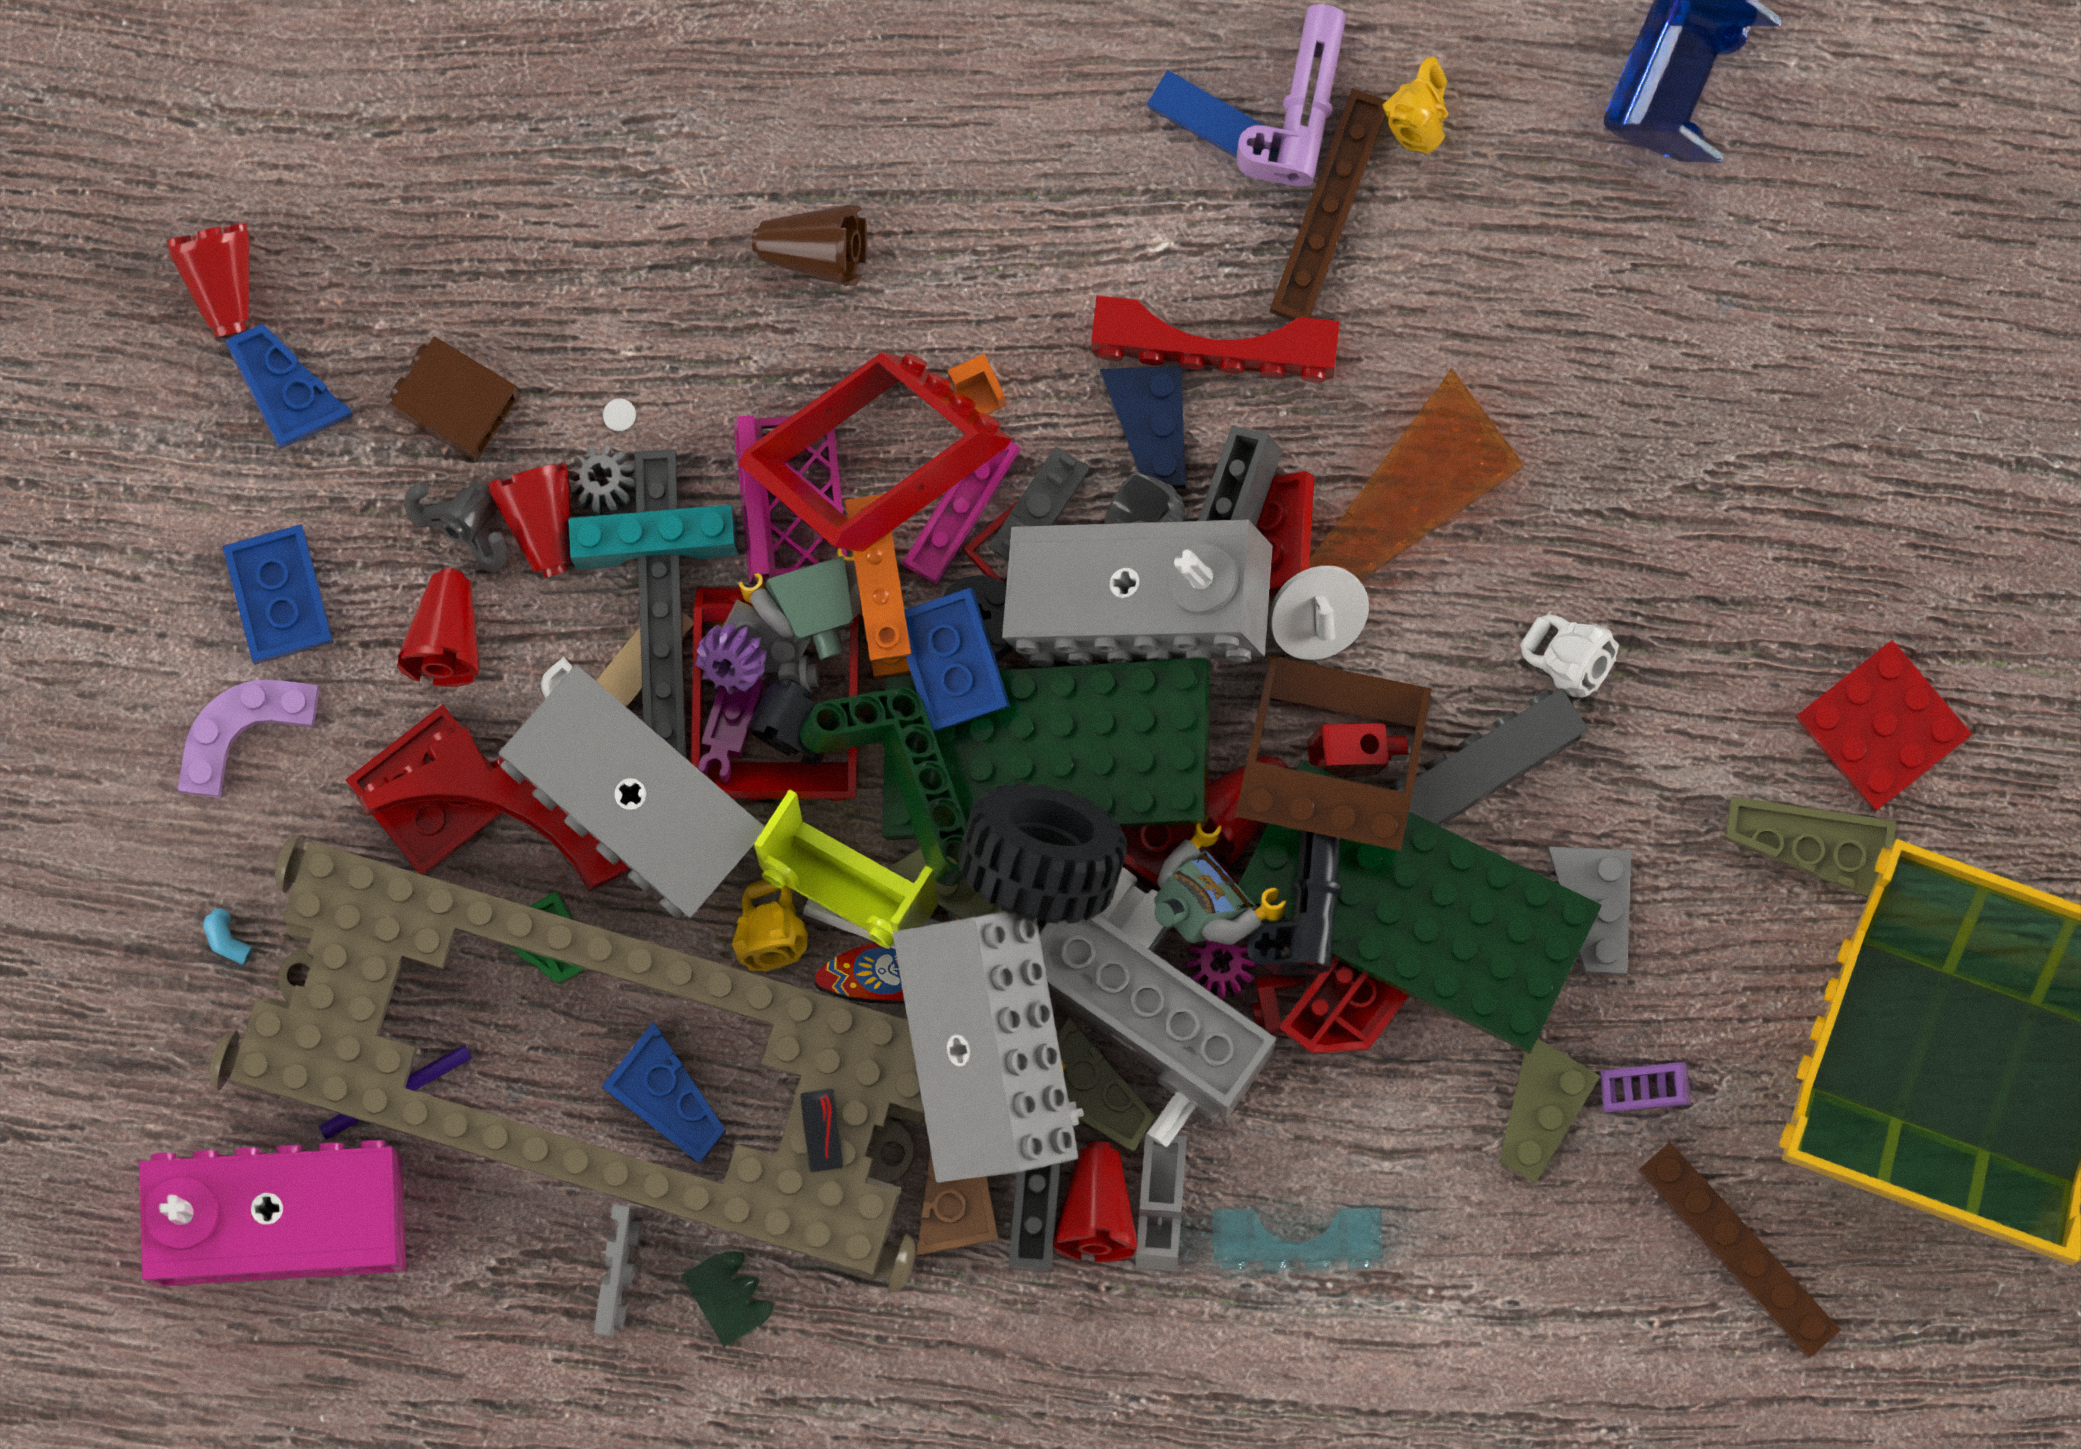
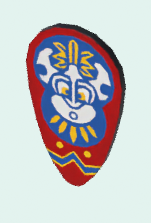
(863, 975)

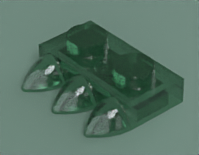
(725, 1298)

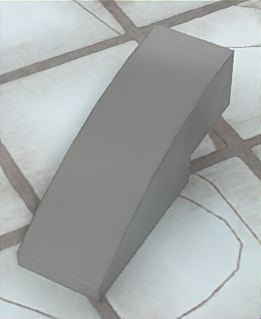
(1161, 1204)

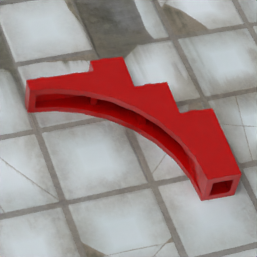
(462, 776)

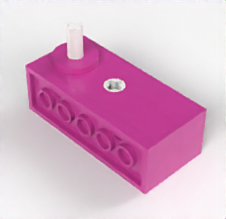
(211, 1224)

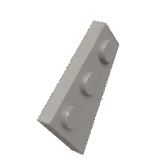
(1604, 878)
(610, 1313)

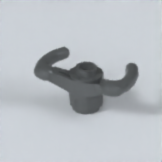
(462, 521)

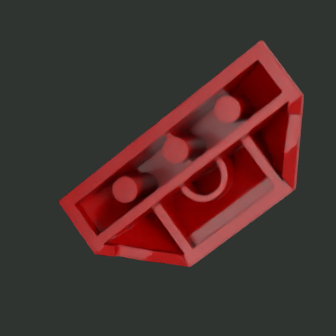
(1342, 1011)

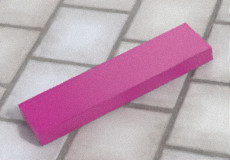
(956, 518)

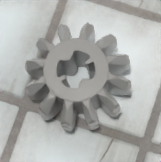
(592, 491)

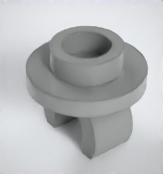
(803, 674)

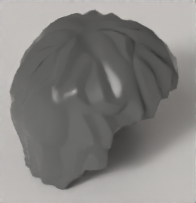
(1145, 501)

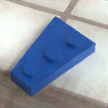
(664, 1096)

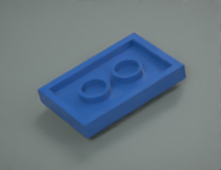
(278, 594)
(953, 660)

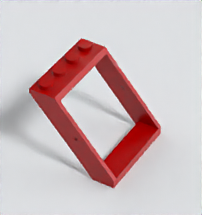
(767, 456)
(769, 779)

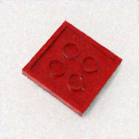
(1883, 726)
(426, 829)

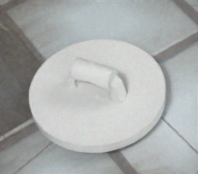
(1318, 612)

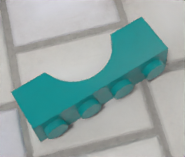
(689, 532)

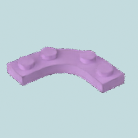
(229, 716)

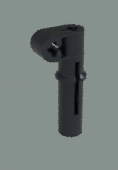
(1313, 917)

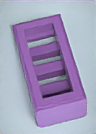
(1681, 1087)

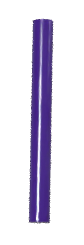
(415, 1081)

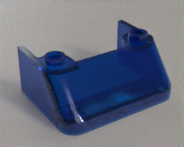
(1671, 70)

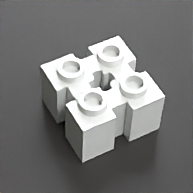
(1135, 912)

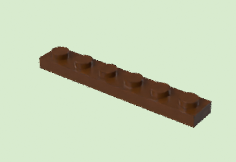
(1329, 206)
(1739, 1250)

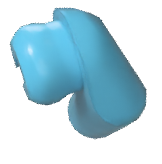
(220, 940)

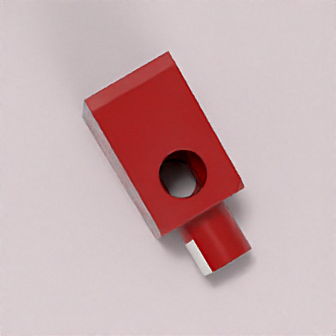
(1340, 752)

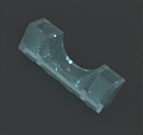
(1243, 1239)

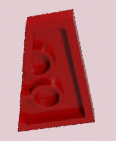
(1288, 525)

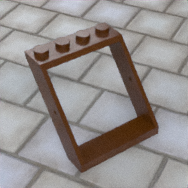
(1324, 802)

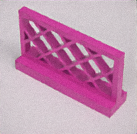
(756, 506)

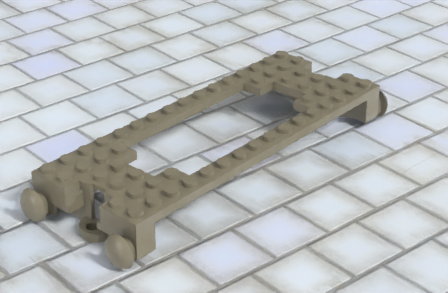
(329, 1055)

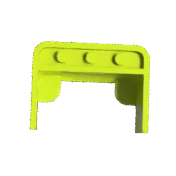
(841, 877)

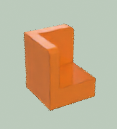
(978, 383)

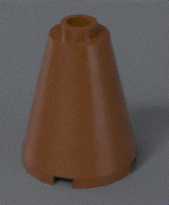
(816, 243)

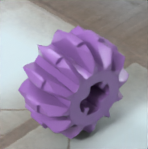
(731, 658)

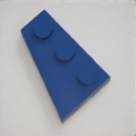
(283, 389)

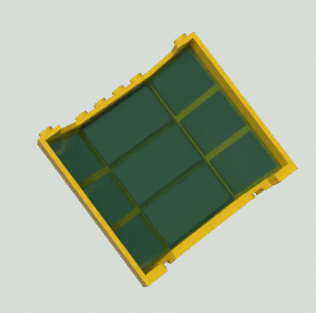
(1953, 1054)

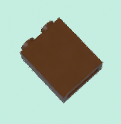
(453, 398)

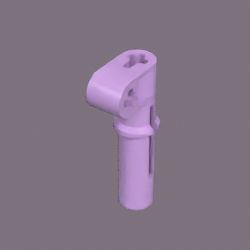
(1296, 143)

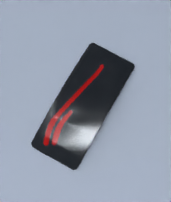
(821, 1130)

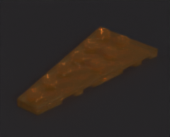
(1428, 477)

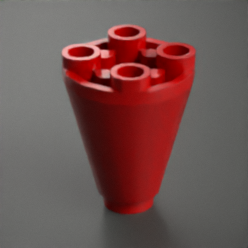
(216, 275)

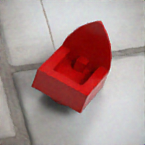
(1266, 1010)

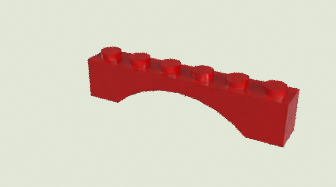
(1130, 330)

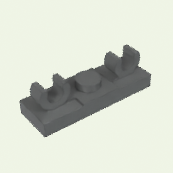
(1043, 498)

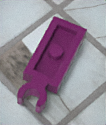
(726, 728)

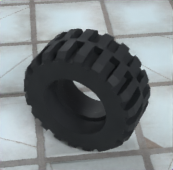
(1042, 853)

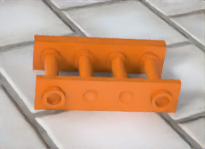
(881, 601)

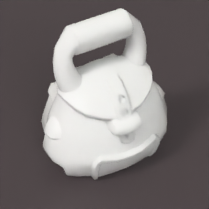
(1575, 657)

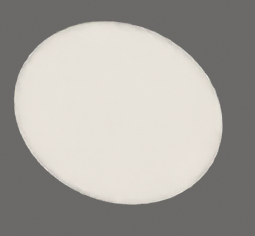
(619, 414)

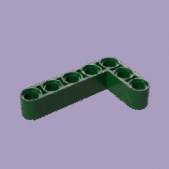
(908, 767)

